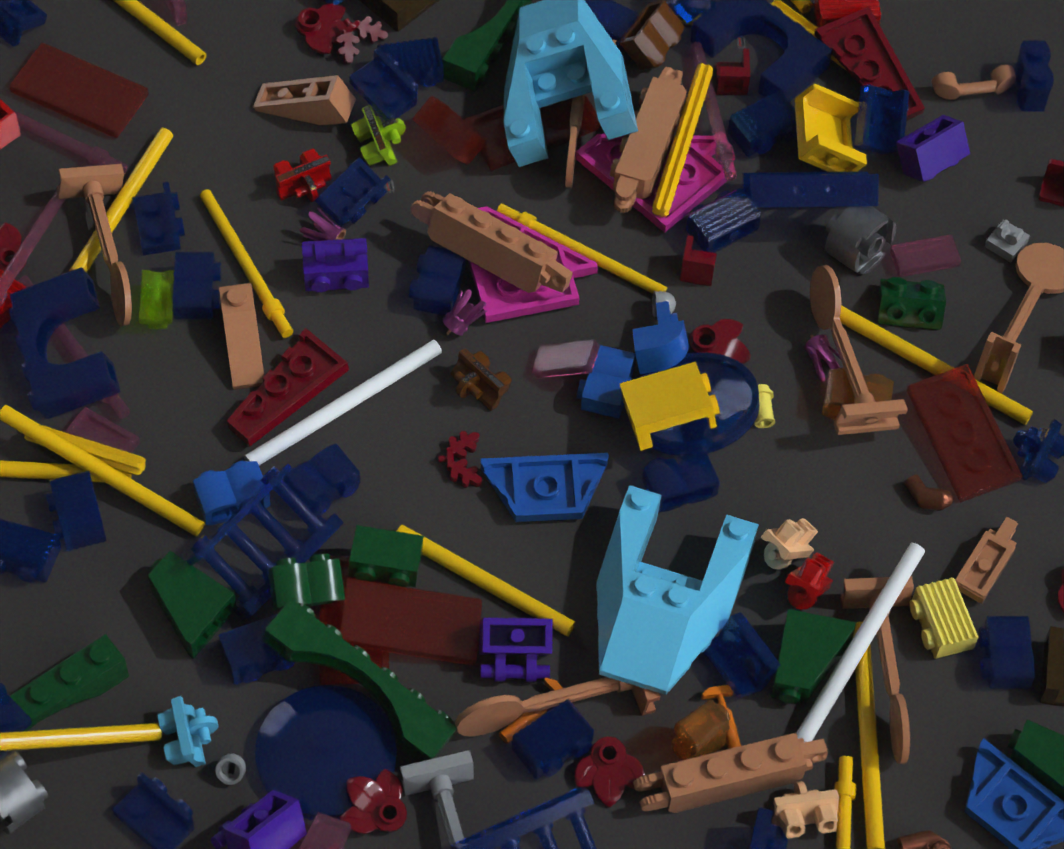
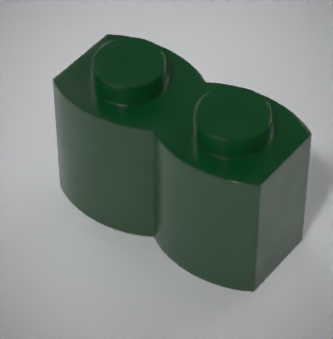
(306, 583)

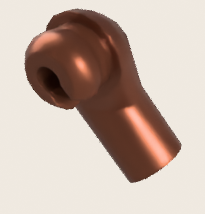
(928, 497)
(922, 840)

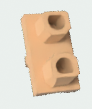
(788, 543)
(804, 808)

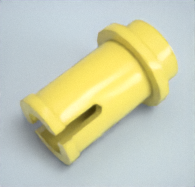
(765, 416)

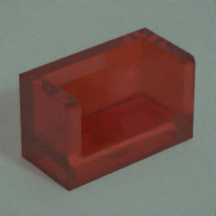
(449, 130)

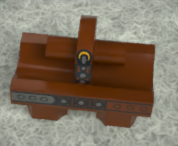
(476, 379)

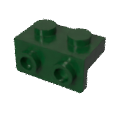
(911, 303)

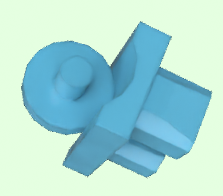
(192, 730)

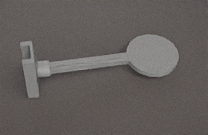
(438, 776)

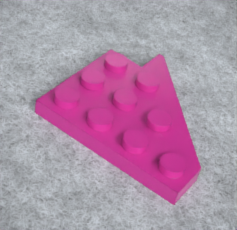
(697, 181)
(509, 301)

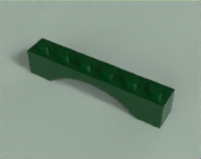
(472, 55)
(303, 638)
(77, 678)

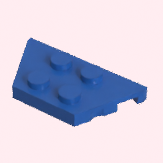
(546, 485)
(1013, 802)

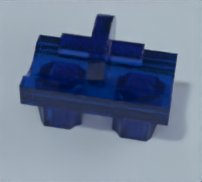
(1035, 446)

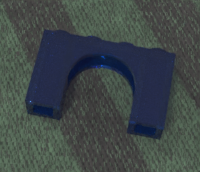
(803, 55)
(37, 314)

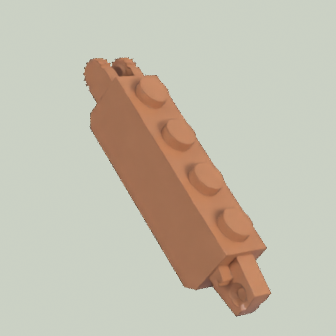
(647, 148)
(491, 243)
(730, 773)

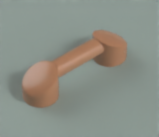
(946, 85)

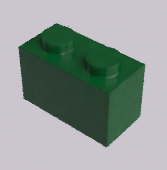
(385, 556)

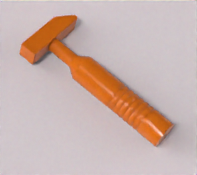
(720, 692)
(528, 717)

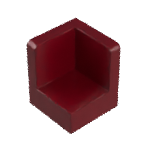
(734, 76)
(1053, 183)
(697, 265)

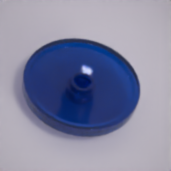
(738, 405)
(321, 741)

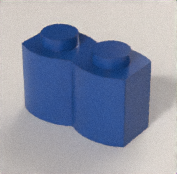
(602, 389)
(226, 491)

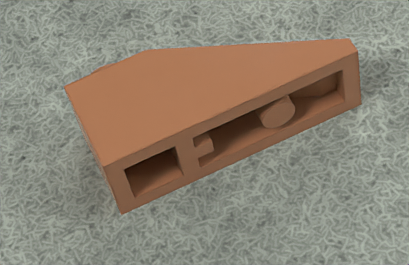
(307, 100)
(242, 336)

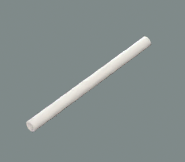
(344, 403)
(860, 642)

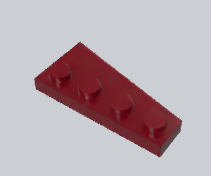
(867, 55)
(294, 382)

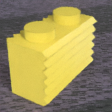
(943, 618)

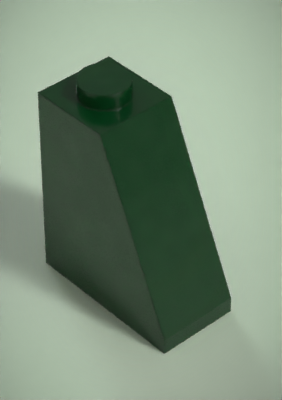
(190, 601)
(808, 653)

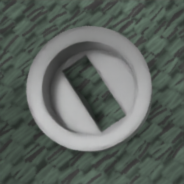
(661, 296)
(224, 765)

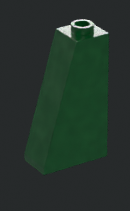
(1040, 754)

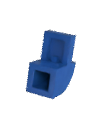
(662, 344)

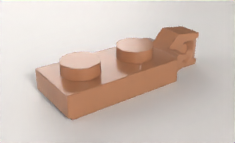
(987, 561)

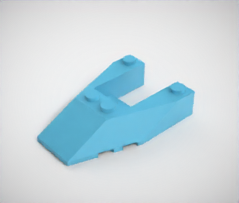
(556, 57)
(656, 618)

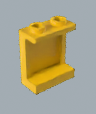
(825, 130)
(668, 401)

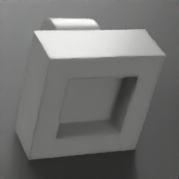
(1007, 240)

